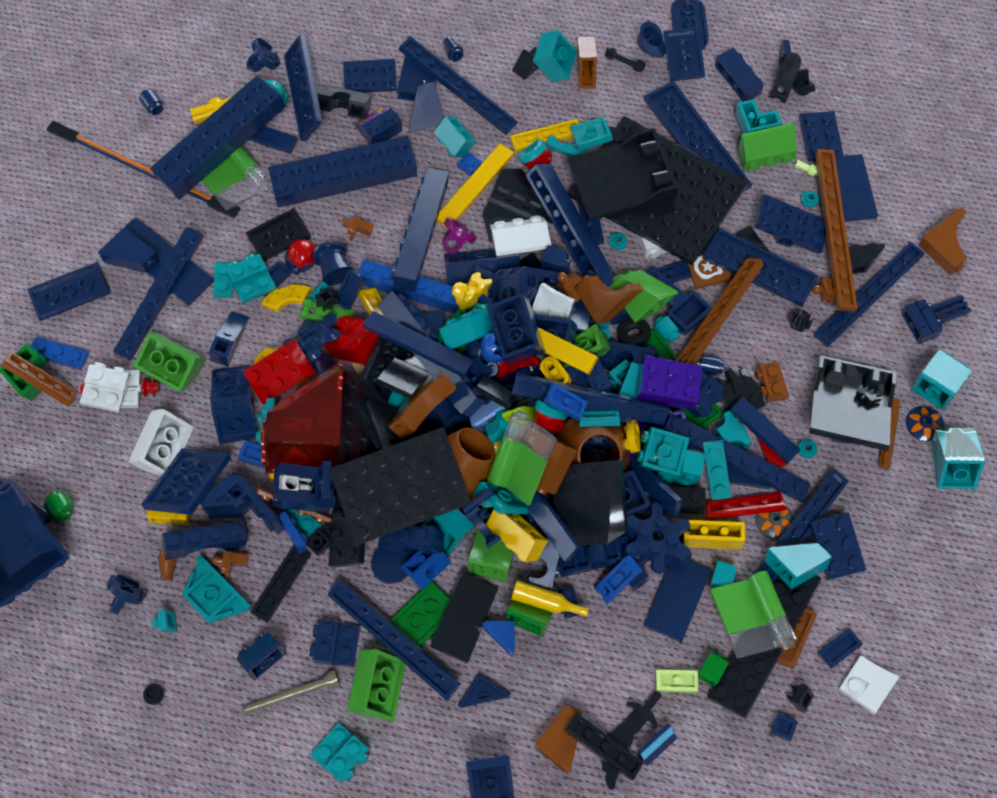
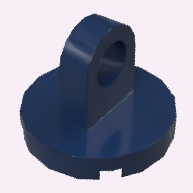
(262, 56)
(125, 590)

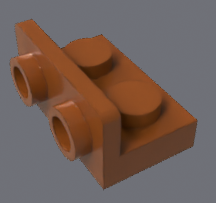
(772, 382)

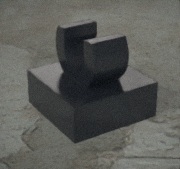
(801, 698)

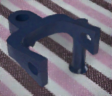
(478, 515)

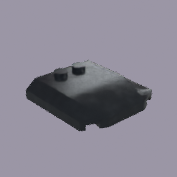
(592, 502)

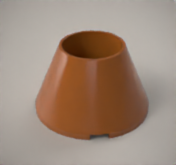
(575, 436)
(473, 455)

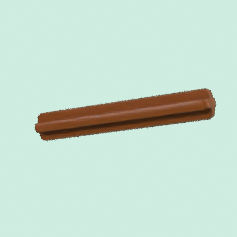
(886, 456)

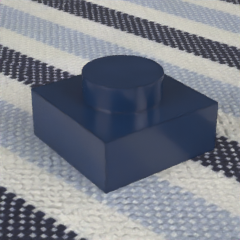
(783, 727)

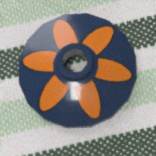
(918, 428)

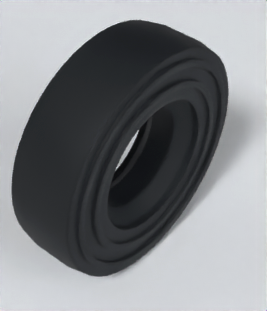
(629, 325)

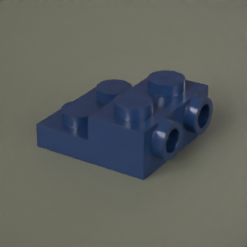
(709, 394)
(335, 643)

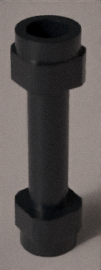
(611, 53)

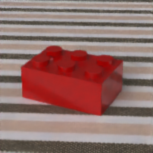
(354, 341)
(279, 371)

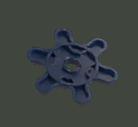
(315, 335)
(479, 368)
(658, 550)

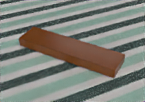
(39, 378)

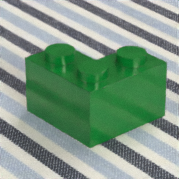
(21, 386)

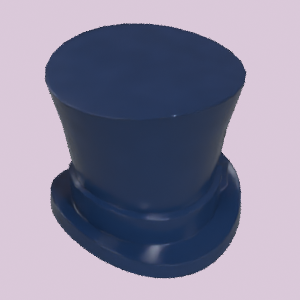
(332, 260)
(448, 417)

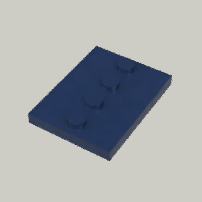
(186, 481)

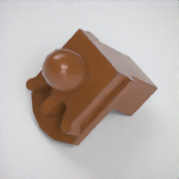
(357, 225)
(567, 285)
(825, 290)
(230, 559)

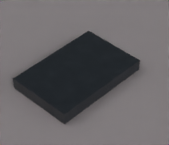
(277, 234)

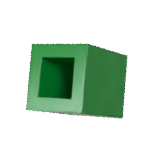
(713, 669)

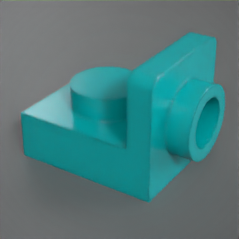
(617, 373)

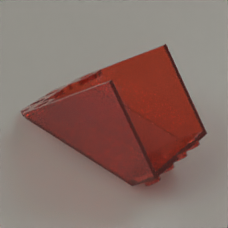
(305, 424)

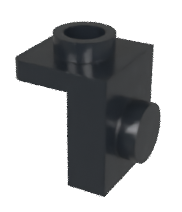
(802, 84)

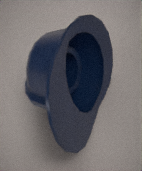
(651, 39)

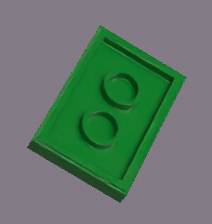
(422, 614)

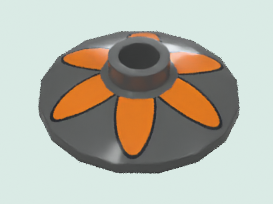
(772, 528)

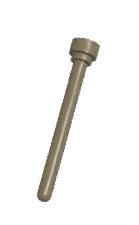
(330, 680)

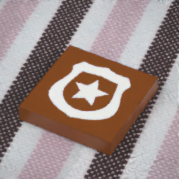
(707, 274)

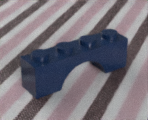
(224, 536)

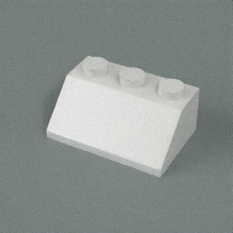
(520, 235)
(160, 441)

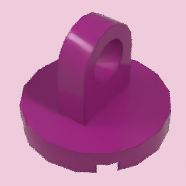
(458, 233)

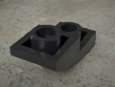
(320, 539)

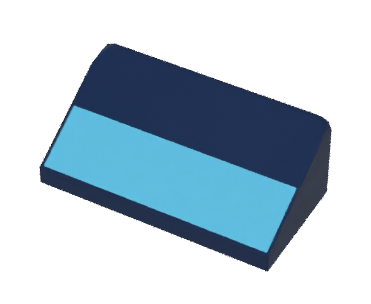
(657, 744)

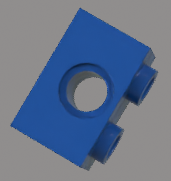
(425, 567)

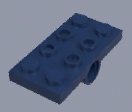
(790, 224)
(596, 556)

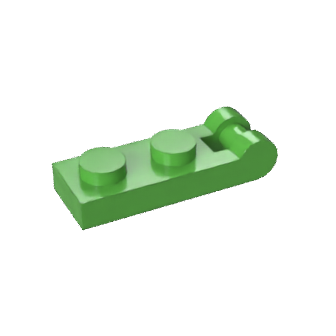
(319, 314)

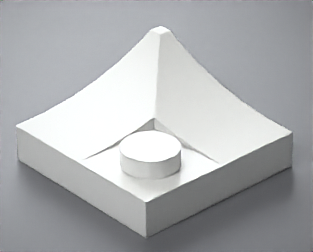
(552, 303)
(868, 684)

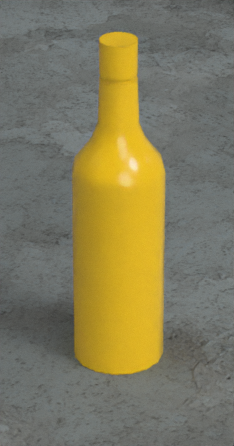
(544, 599)

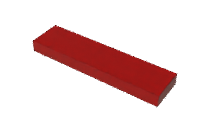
(745, 506)

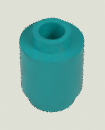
(667, 329)

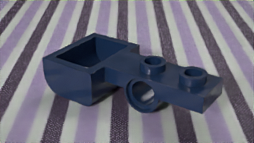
(685, 310)

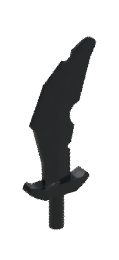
(625, 732)

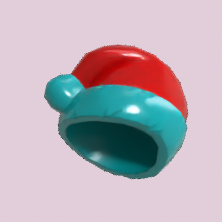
(535, 154)
(549, 417)

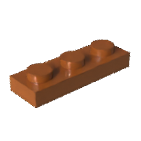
(791, 655)

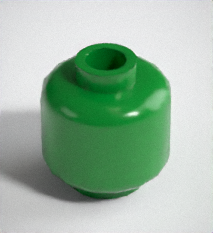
(58, 506)

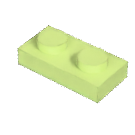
(677, 681)

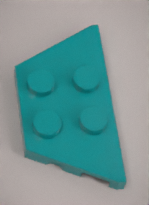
(213, 594)

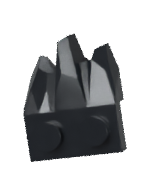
(739, 387)

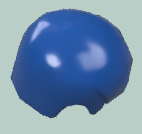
(489, 350)

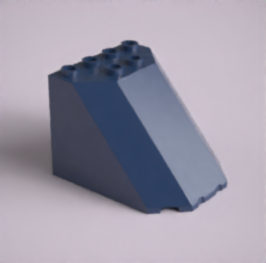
(19, 564)

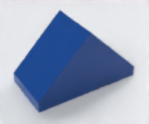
(503, 633)

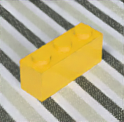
(517, 535)
(715, 535)

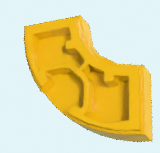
(287, 295)

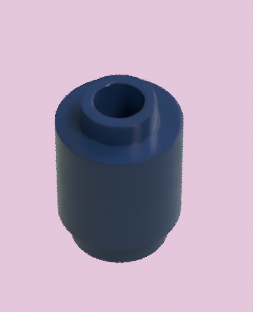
(151, 102)
(711, 365)
(571, 596)

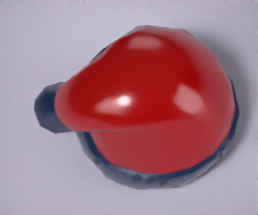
(299, 256)

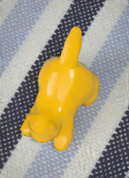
(468, 294)

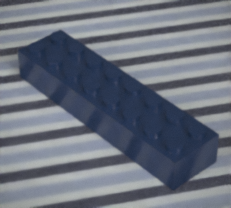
(218, 137)
(343, 171)

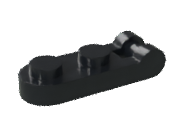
(786, 76)

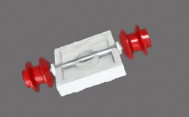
(134, 386)

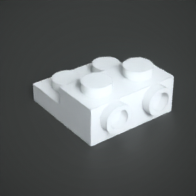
(104, 387)

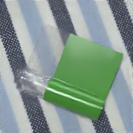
(237, 179)
(521, 457)
(753, 615)

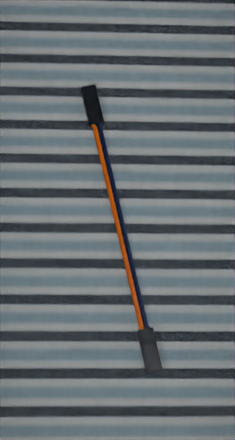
(73, 136)

